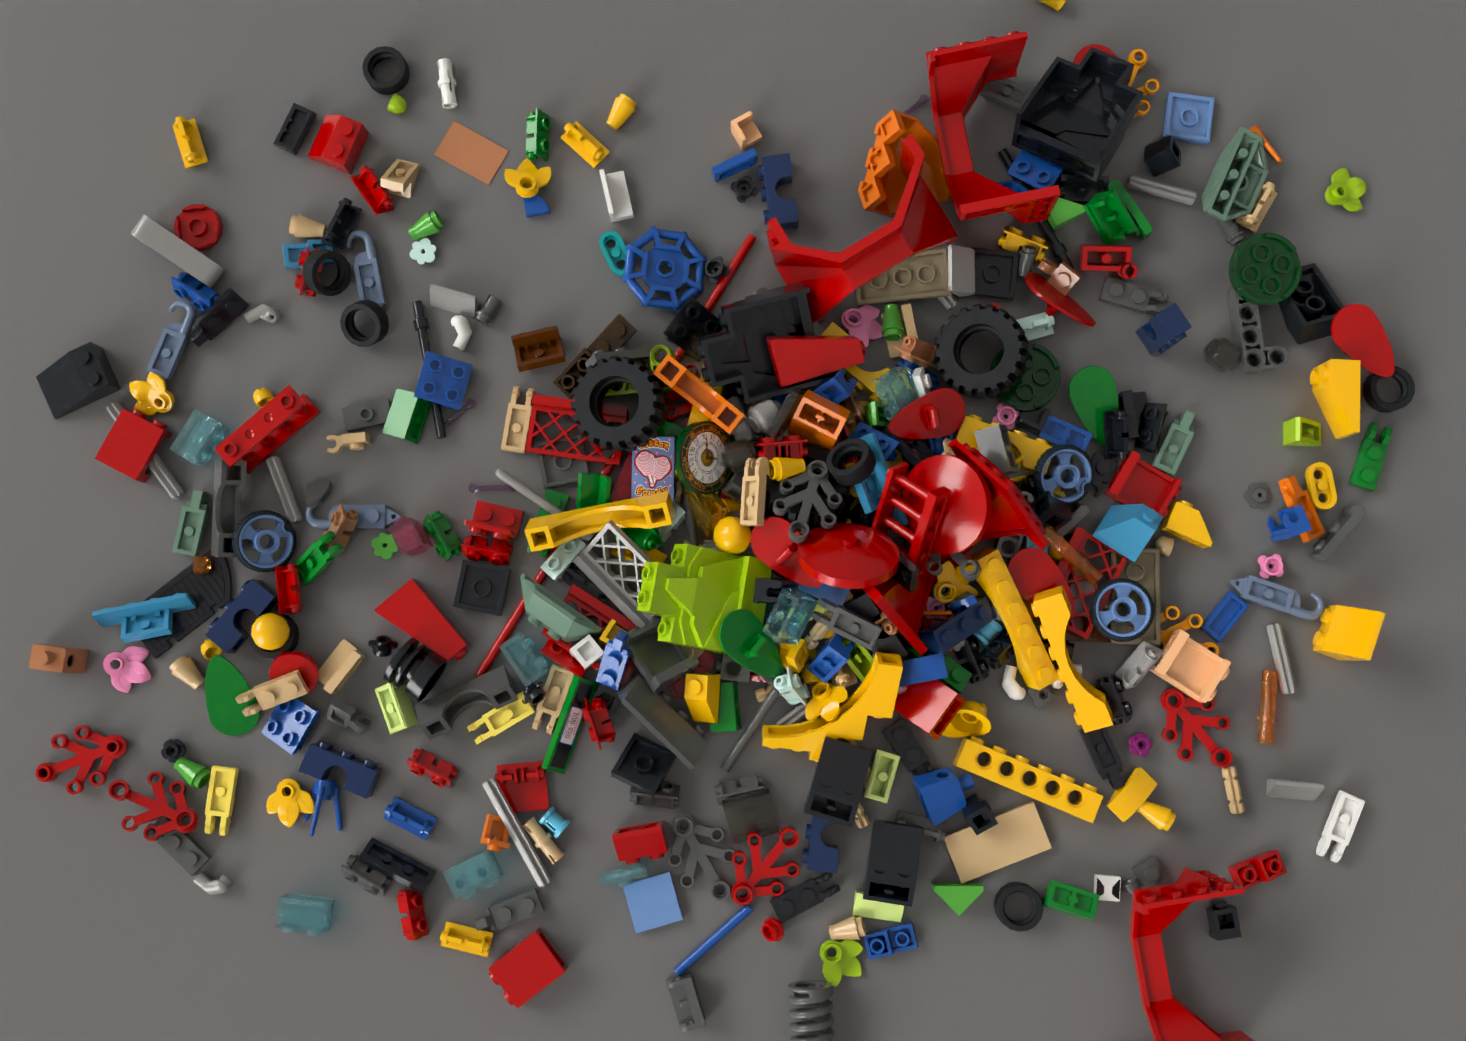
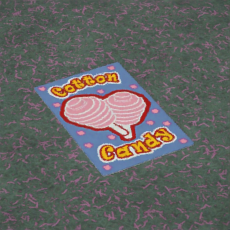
(653, 468)

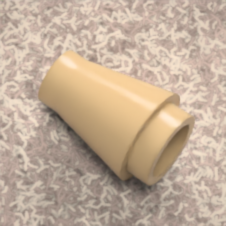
(305, 227)
(187, 672)
(848, 929)

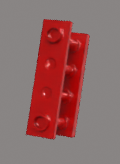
(268, 429)
(927, 520)

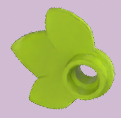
(1345, 190)
(842, 962)

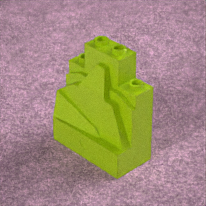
(699, 593)

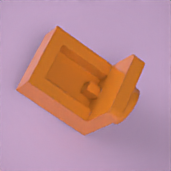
(495, 834)

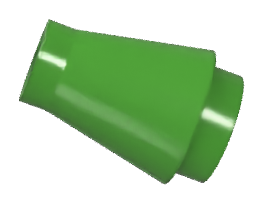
(427, 225)
(892, 324)
(193, 773)

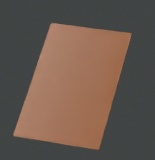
(471, 152)

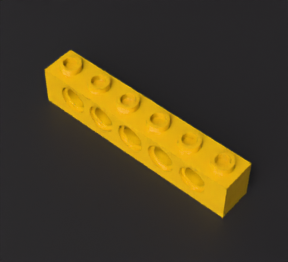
(1084, 808)

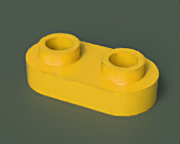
(1323, 485)

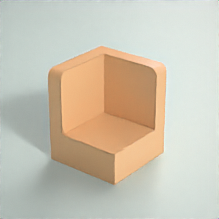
(745, 130)

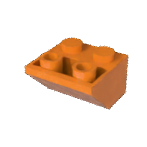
(818, 420)

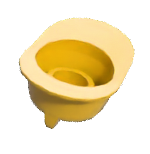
(969, 721)

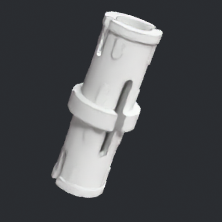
(447, 83)

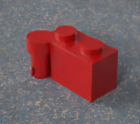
(1107, 258)

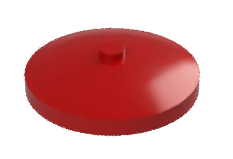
(967, 507)
(849, 556)

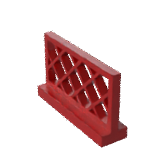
(562, 407)
(1078, 541)
(601, 612)

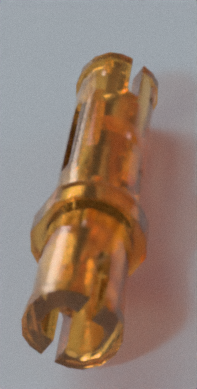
(1072, 556)
(1267, 706)

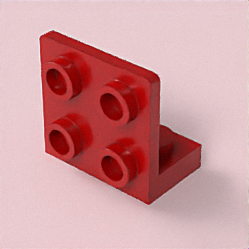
(495, 519)

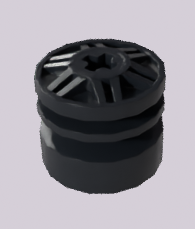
(411, 667)

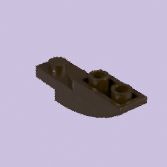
(612, 338)

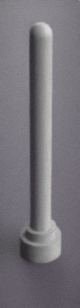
(533, 496)

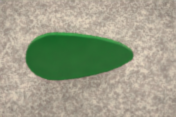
(1092, 393)
(748, 645)
(222, 687)

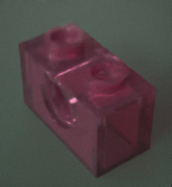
(410, 536)

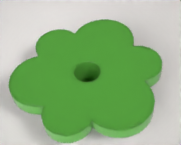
(379, 542)

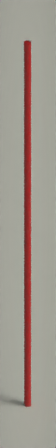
(607, 469)

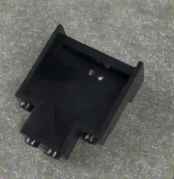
(1079, 113)
(742, 349)

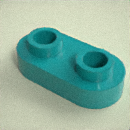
(613, 255)

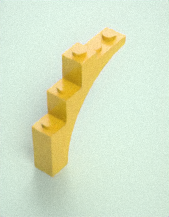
(872, 698)

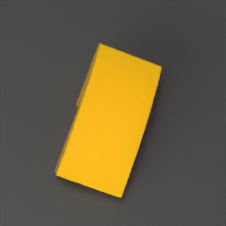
(1132, 795)

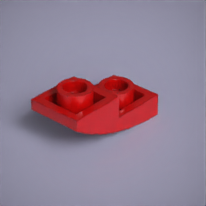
(1257, 869)

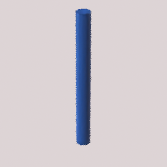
(713, 940)

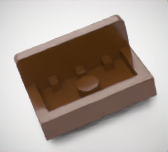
(538, 348)

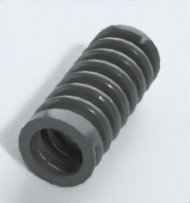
(811, 993)

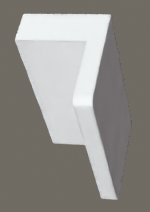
(616, 195)

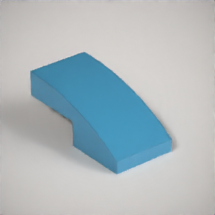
(292, 251)

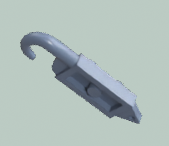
(367, 270)
(172, 343)
(369, 516)
(1275, 597)

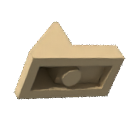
(401, 178)

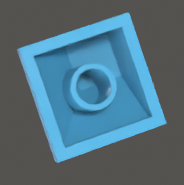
(1128, 528)

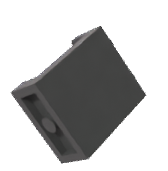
(657, 660)

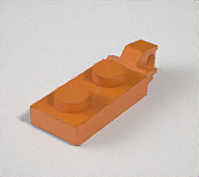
(1294, 496)

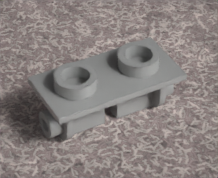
(1138, 664)

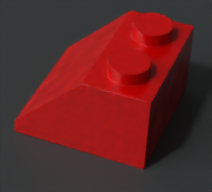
(339, 142)
(640, 841)

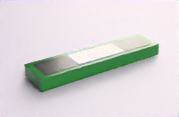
(568, 725)

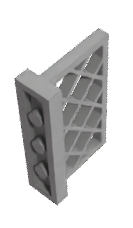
(614, 585)

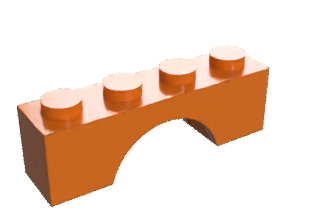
(699, 394)

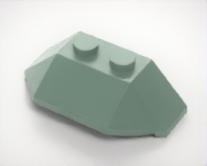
(1236, 177)
(554, 614)

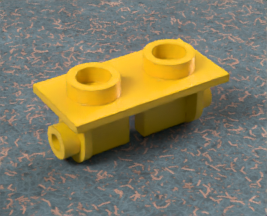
(189, 142)
(584, 143)
(1015, 239)
(466, 939)

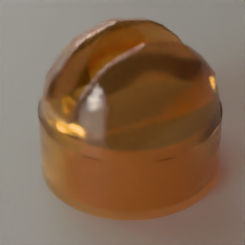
(201, 565)

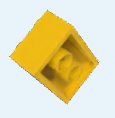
(1338, 394)
(1348, 633)

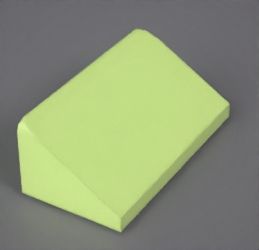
(396, 707)
(882, 776)
(876, 909)

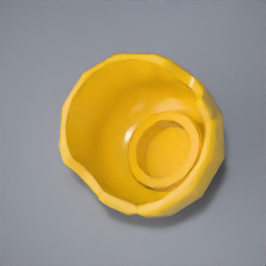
(731, 536)
(270, 631)

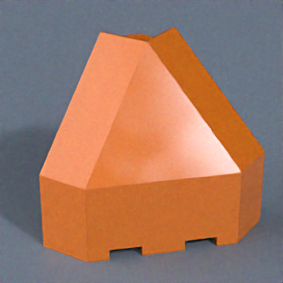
(884, 179)

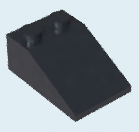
(1310, 307)
(77, 380)

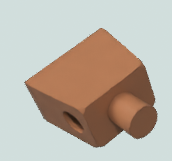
(54, 658)

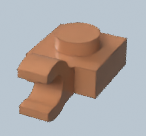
(1062, 276)

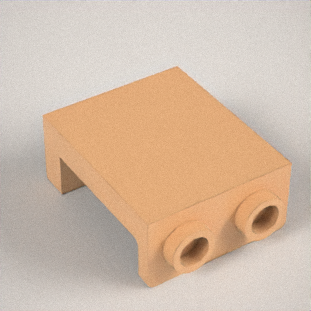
(1191, 667)

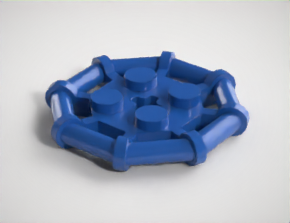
(655, 278)

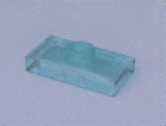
(623, 876)

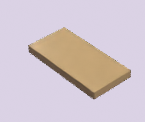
(1011, 840)

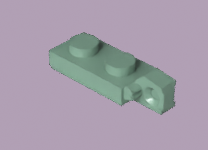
(1174, 444)
(192, 525)

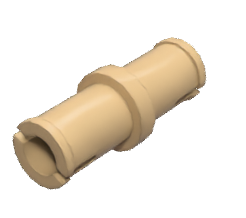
(543, 840)

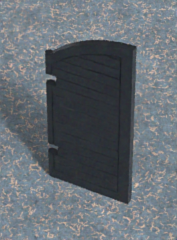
(206, 592)

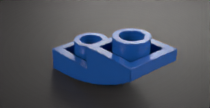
(923, 669)
(890, 940)

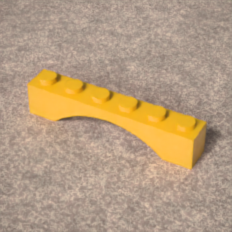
(637, 512)
(1029, 650)
(1090, 703)

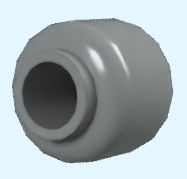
(762, 414)

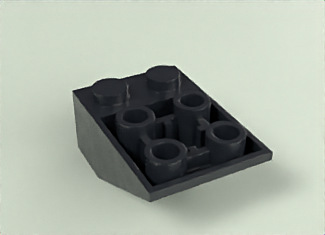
(838, 782)
(892, 863)

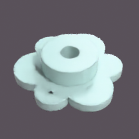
(419, 247)

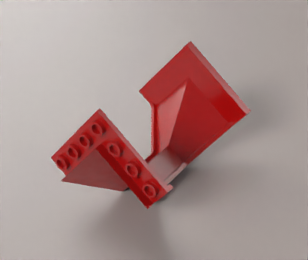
(955, 83)
(836, 275)
(1009, 517)
(1151, 913)

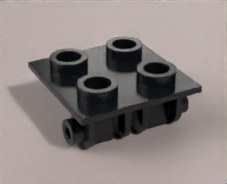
(689, 324)

